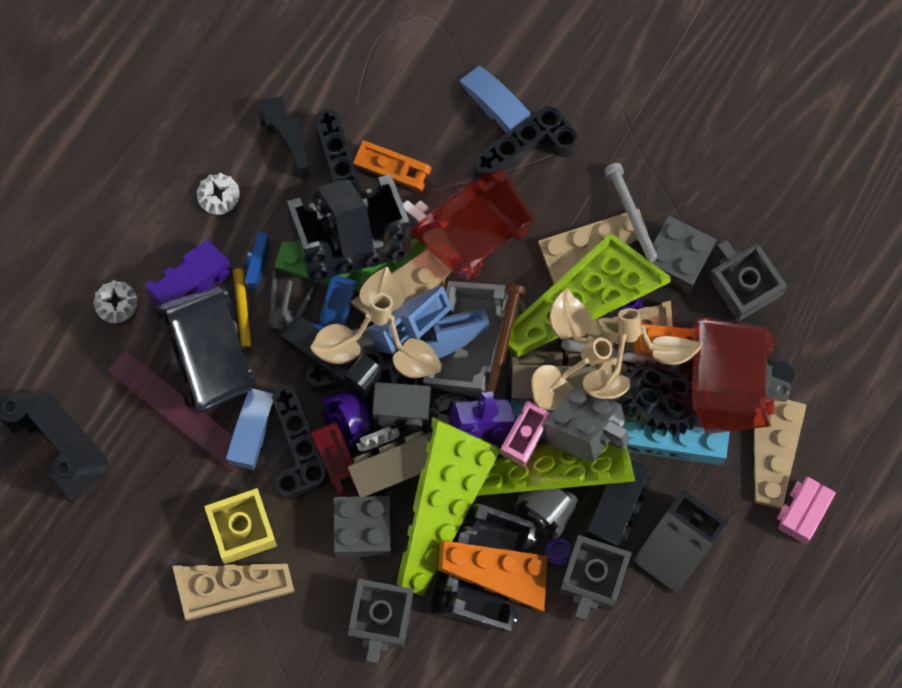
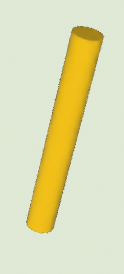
(242, 311)

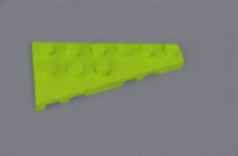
(600, 281)
(557, 469)
(445, 491)

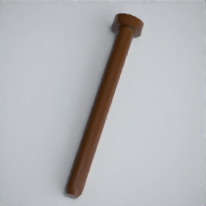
(515, 292)

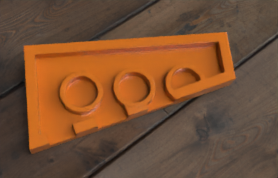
(499, 571)

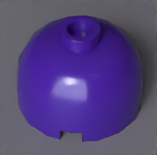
(351, 415)

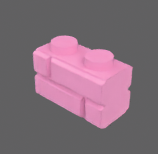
(525, 434)
(806, 509)

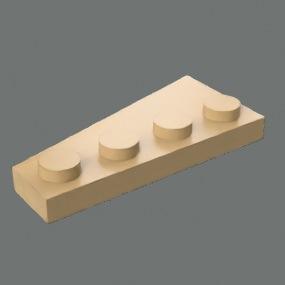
(568, 248)
(775, 452)
(221, 588)

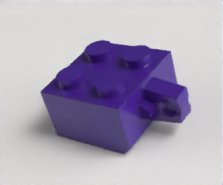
(484, 418)

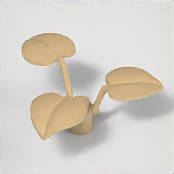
(382, 296)
(570, 319)
(628, 328)

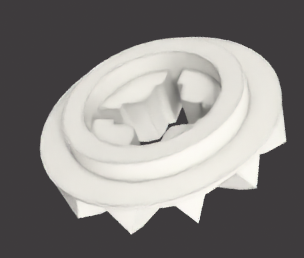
(212, 203)
(125, 308)
(377, 438)

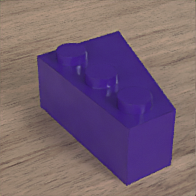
(197, 272)

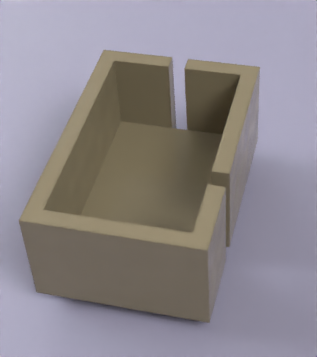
(524, 366)
(391, 465)

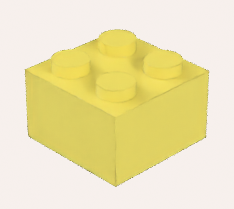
(240, 526)

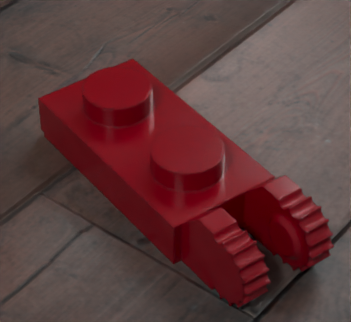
(334, 455)

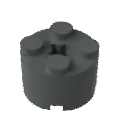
(547, 508)

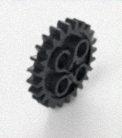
(659, 398)

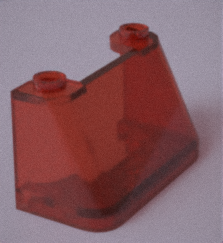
(474, 223)
(731, 375)

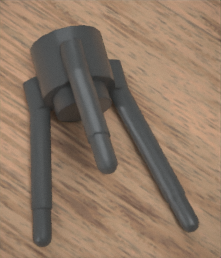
(282, 318)

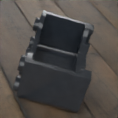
(388, 229)

